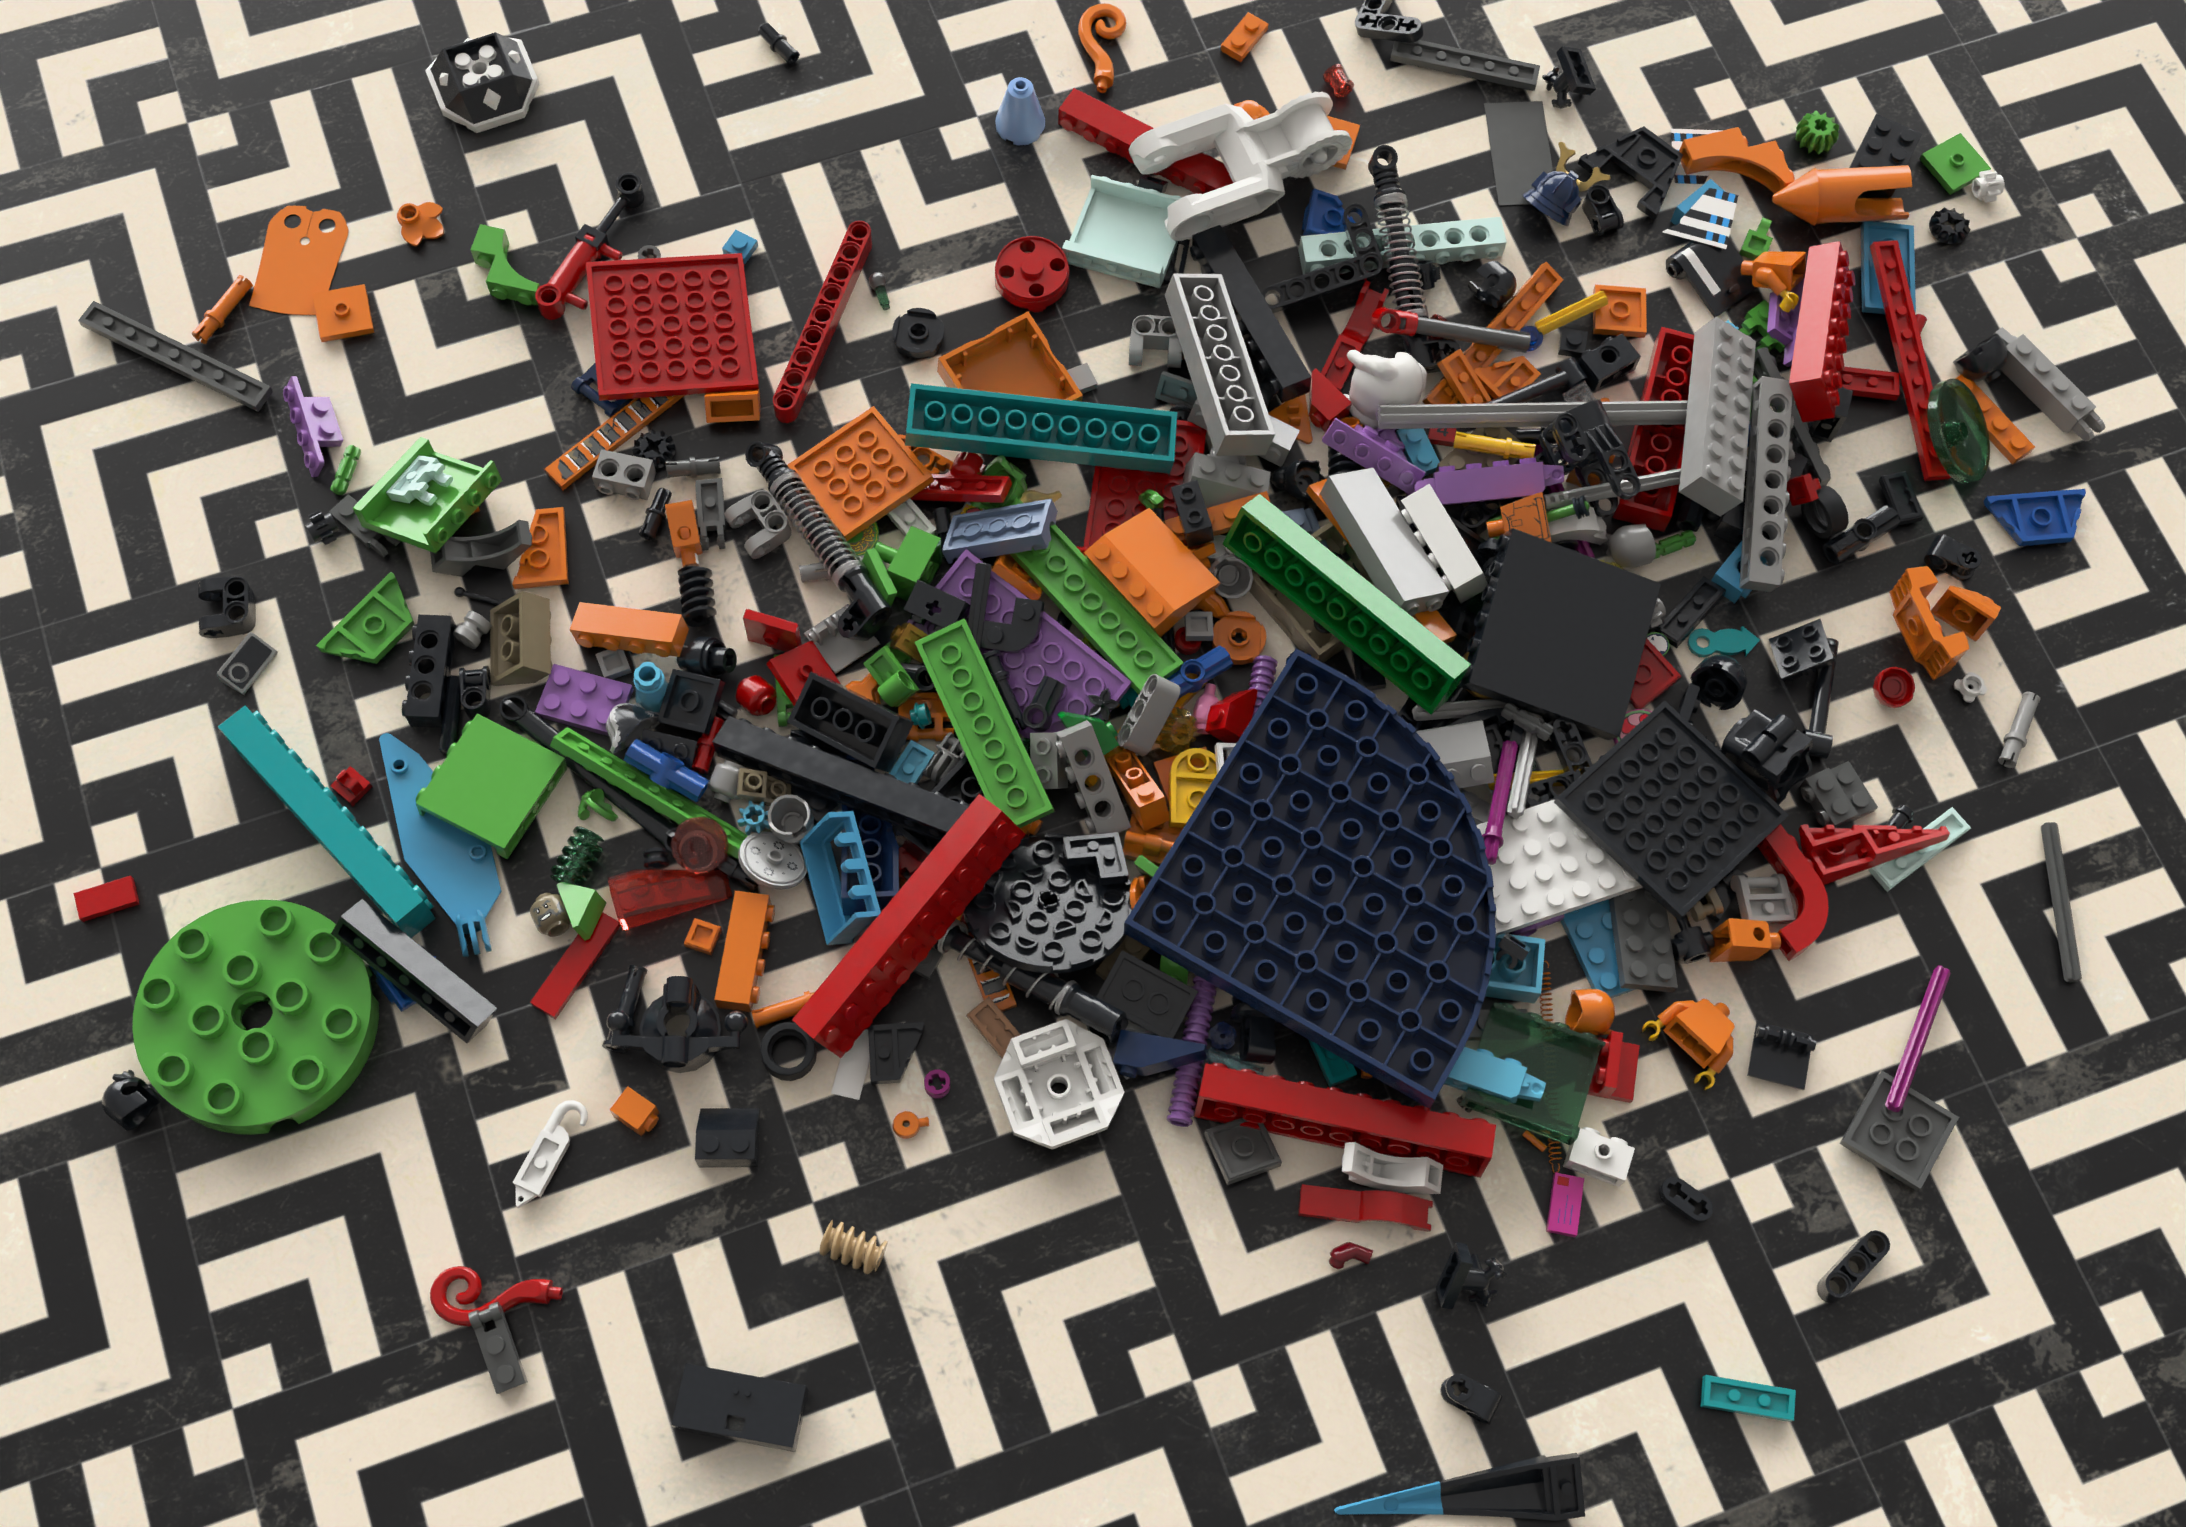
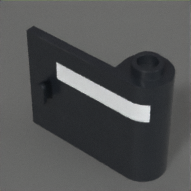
(1711, 274)

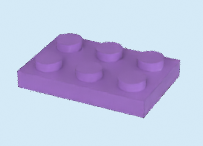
(581, 698)

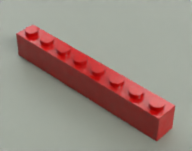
(1117, 131)

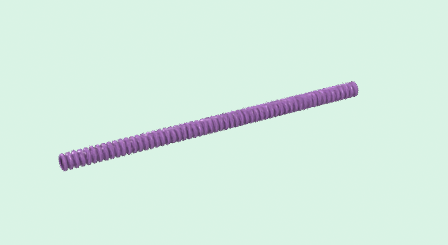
(1201, 1008)

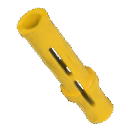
(1489, 445)

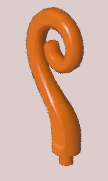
(1103, 65)

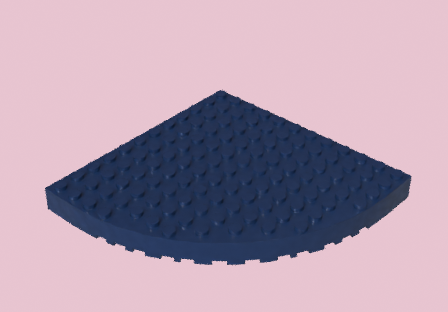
(1335, 883)

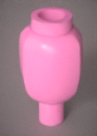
(1202, 707)

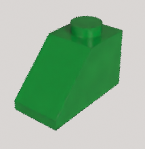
(1104, 732)

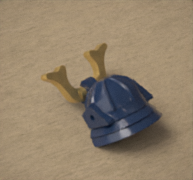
(1559, 190)

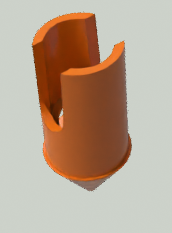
(1834, 194)

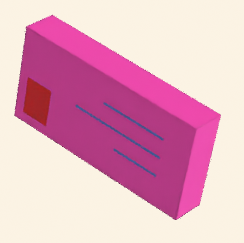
(1565, 1204)

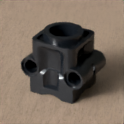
(1769, 752)

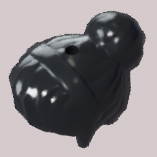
(1300, 471)

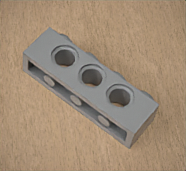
(1070, 742)

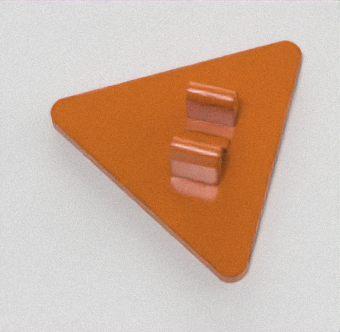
(1296, 415)

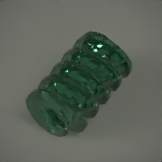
(576, 856)

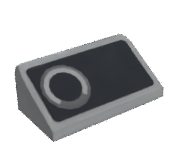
(246, 663)

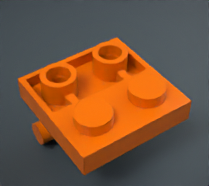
(1152, 844)

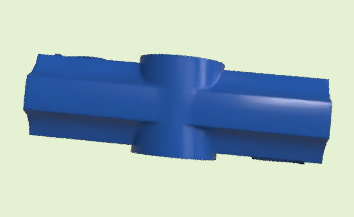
(1204, 667)
(666, 770)

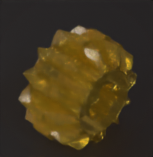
(1177, 731)

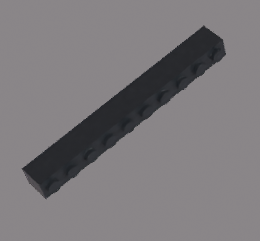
(837, 778)

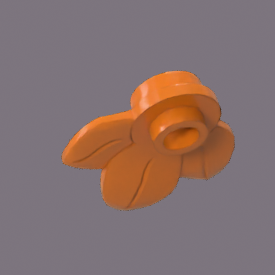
(422, 224)

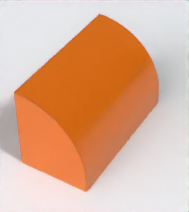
(732, 406)

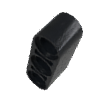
(1865, 1260)

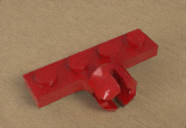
(966, 483)

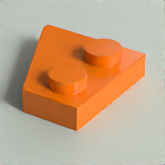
(1507, 376)

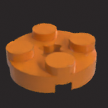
(1242, 623)

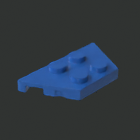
(2038, 515)

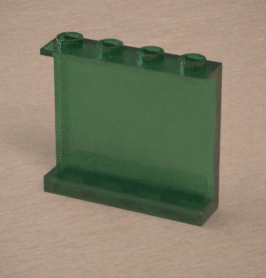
(1552, 1055)

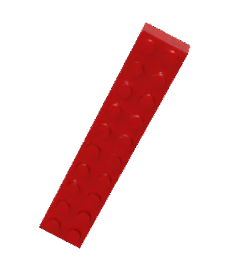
(909, 926)
(1339, 1117)

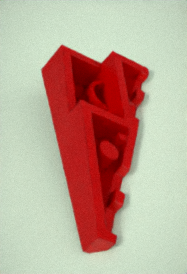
(1854, 849)

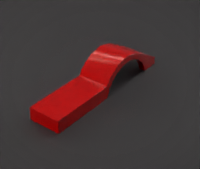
(1353, 336)
(1364, 1206)

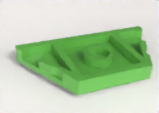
(371, 625)

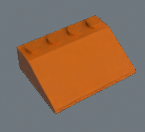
(1152, 570)

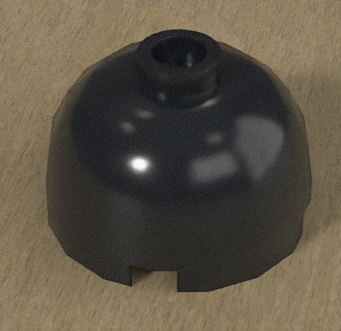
(1983, 360)
(1720, 681)

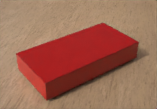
(106, 898)

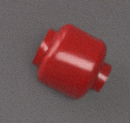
(756, 695)

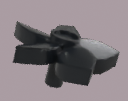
(1103, 704)

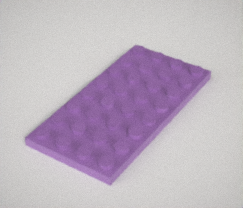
(1052, 654)

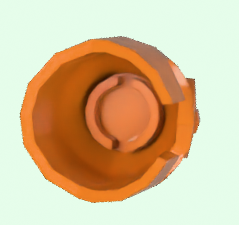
(1590, 1012)

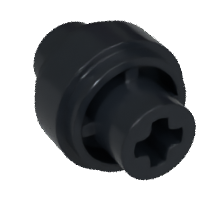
(707, 657)

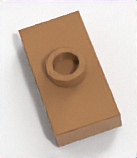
(993, 1025)

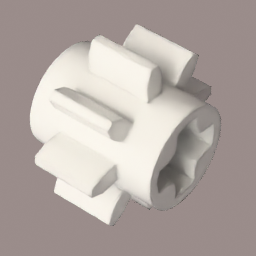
(1988, 186)

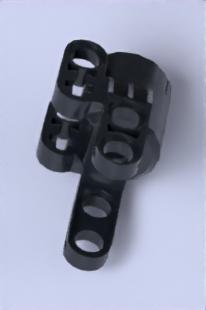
(1586, 443)

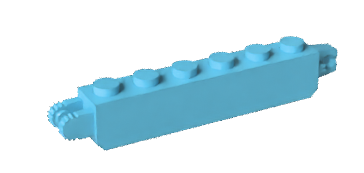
(1494, 1076)

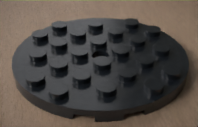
(1058, 938)

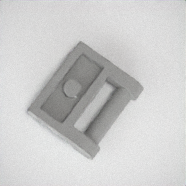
(1764, 907)

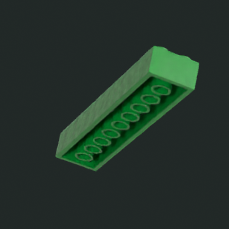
(1346, 604)

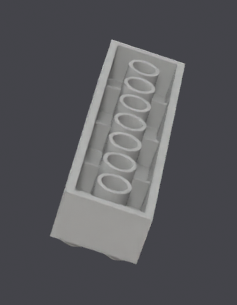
(1219, 365)
(1718, 417)

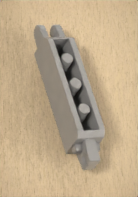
(2049, 387)

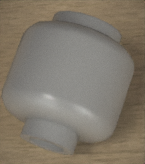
(725, 781)

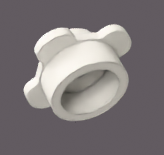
(1975, 682)

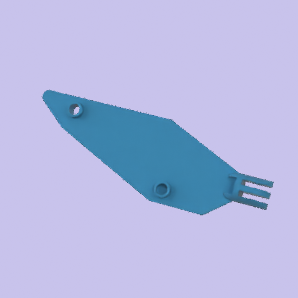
(446, 860)

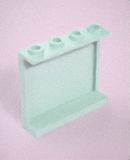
(1123, 232)

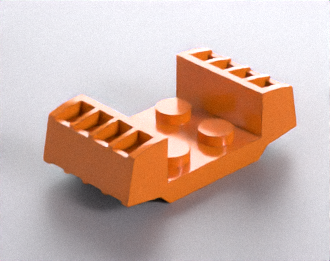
(1919, 627)

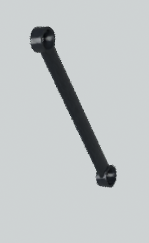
(637, 810)

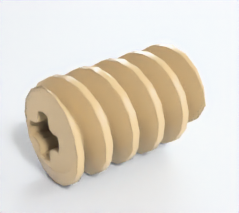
(852, 1248)

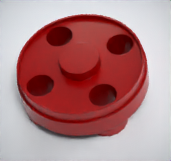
(1031, 273)

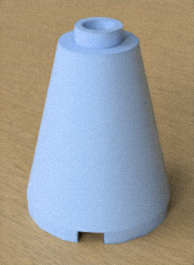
(1020, 113)

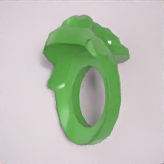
(595, 801)

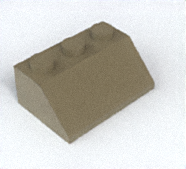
(520, 640)

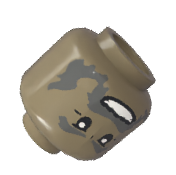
(550, 915)

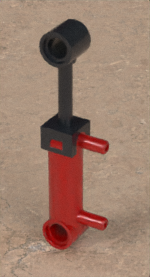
(590, 246)

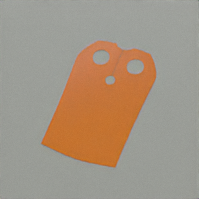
(294, 270)

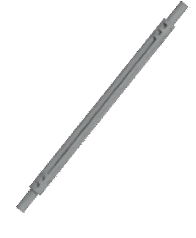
(1604, 490)

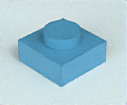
(742, 244)

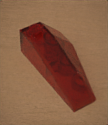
(656, 893)

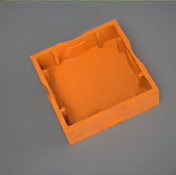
(1009, 361)

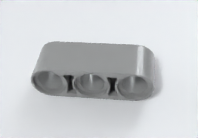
(1148, 715)

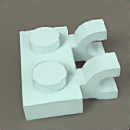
(414, 481)

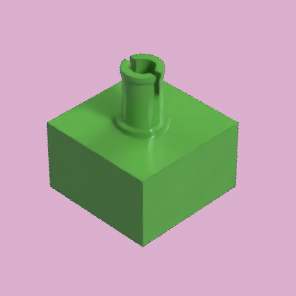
(913, 561)

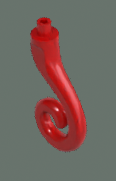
(524, 1292)

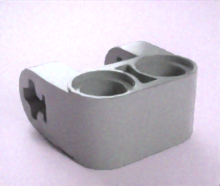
(1154, 339)
(747, 510)

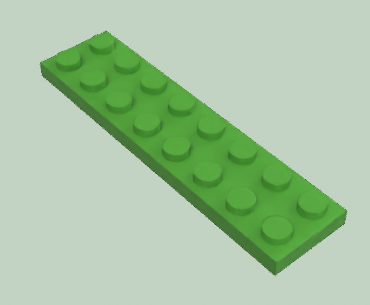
(1098, 610)
(983, 724)

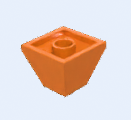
(1966, 611)

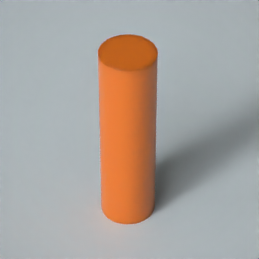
(1536, 1142)

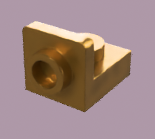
(904, 639)

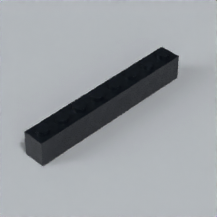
(1256, 321)

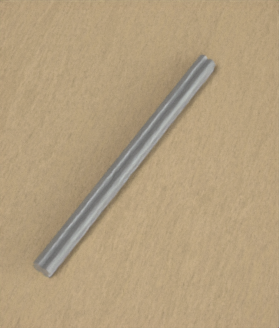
(1523, 414)

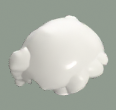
(1383, 382)

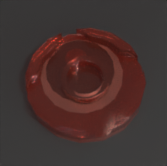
(699, 844)

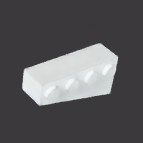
(1444, 542)

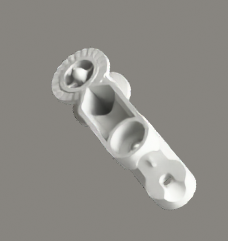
(1255, 153)

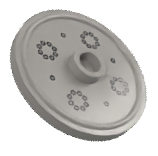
(772, 861)

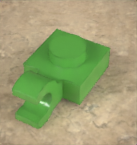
(1757, 241)

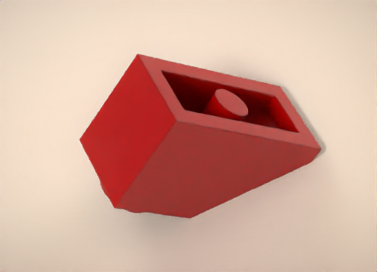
(1326, 402)
(1231, 715)

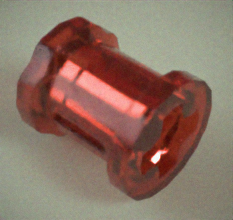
(1338, 81)

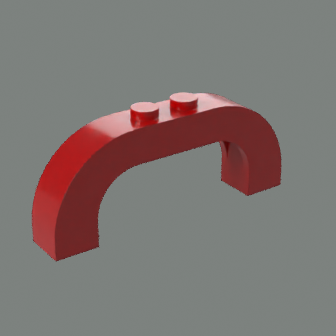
(1804, 885)

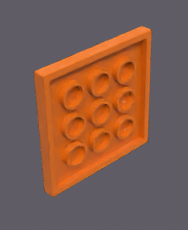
(861, 473)

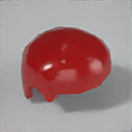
(1894, 687)

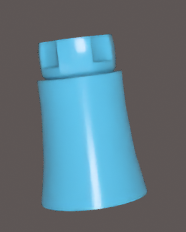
(649, 686)

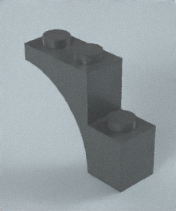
(487, 550)

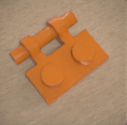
(937, 712)

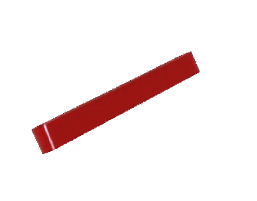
(822, 331)

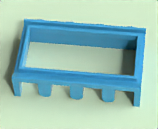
(826, 879)

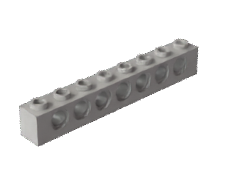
(1753, 572)

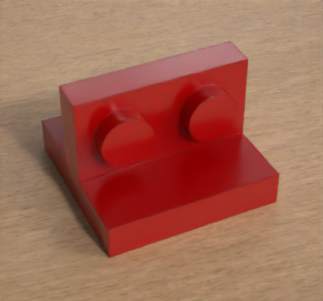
(1615, 1069)

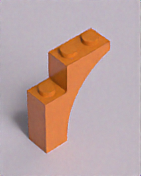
(1730, 152)

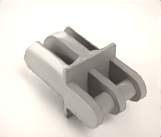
(944, 760)

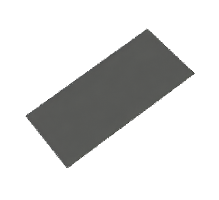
(1517, 148)

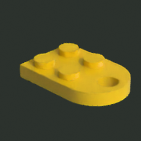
(1189, 784)

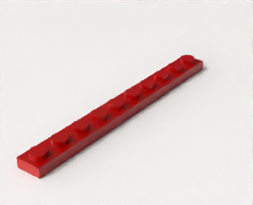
(1907, 350)

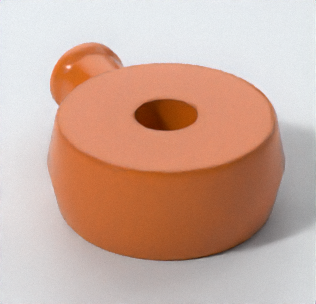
(912, 1129)

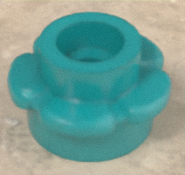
(921, 715)

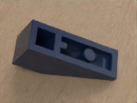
(1152, 1054)

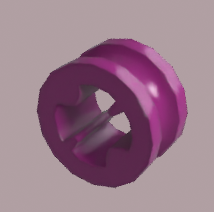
(931, 1090)

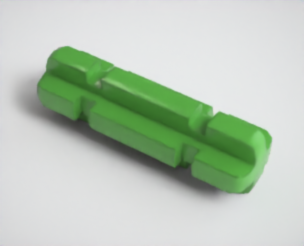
(345, 470)
(1674, 543)

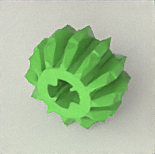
(1817, 132)

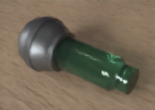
(878, 283)

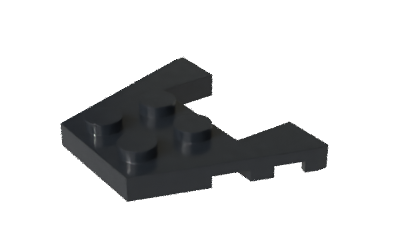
(1644, 158)

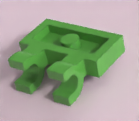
(1758, 320)

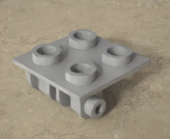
(835, 649)

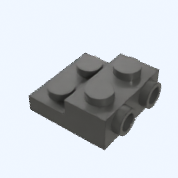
(1837, 796)

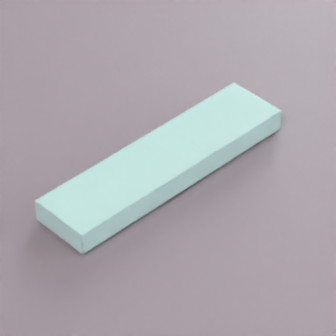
(1896, 870)

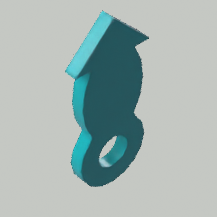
(1723, 642)

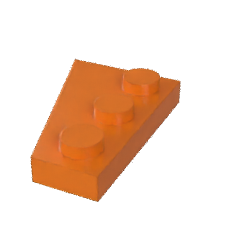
(546, 559)

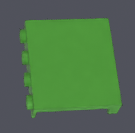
(424, 524)
(492, 784)

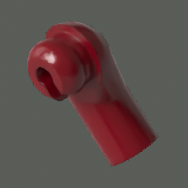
(1349, 1251)

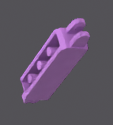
(1492, 483)

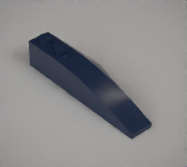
(881, 855)

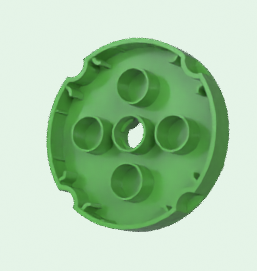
(205, 980)

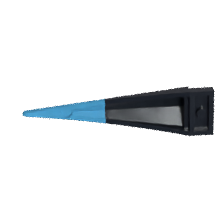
(1524, 1489)

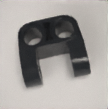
(233, 606)

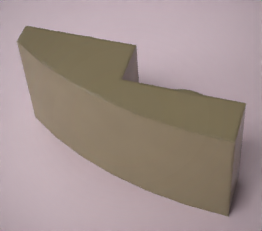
(759, 787)

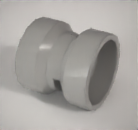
(472, 629)

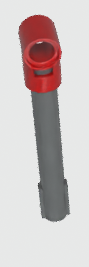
(1410, 324)

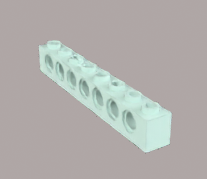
(1436, 235)

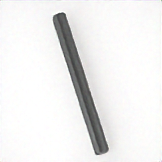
(2061, 902)

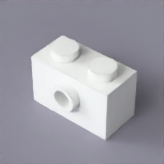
(1600, 1157)

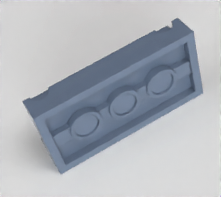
(1001, 530)

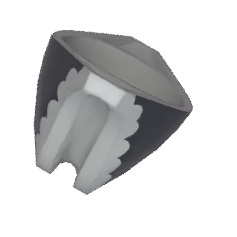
(627, 724)

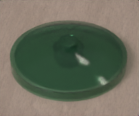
(1958, 431)

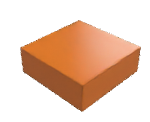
(702, 936)

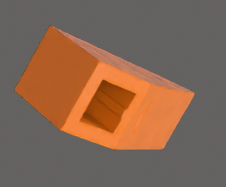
(1138, 789)

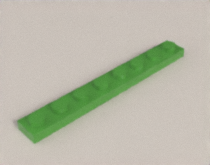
(638, 783)

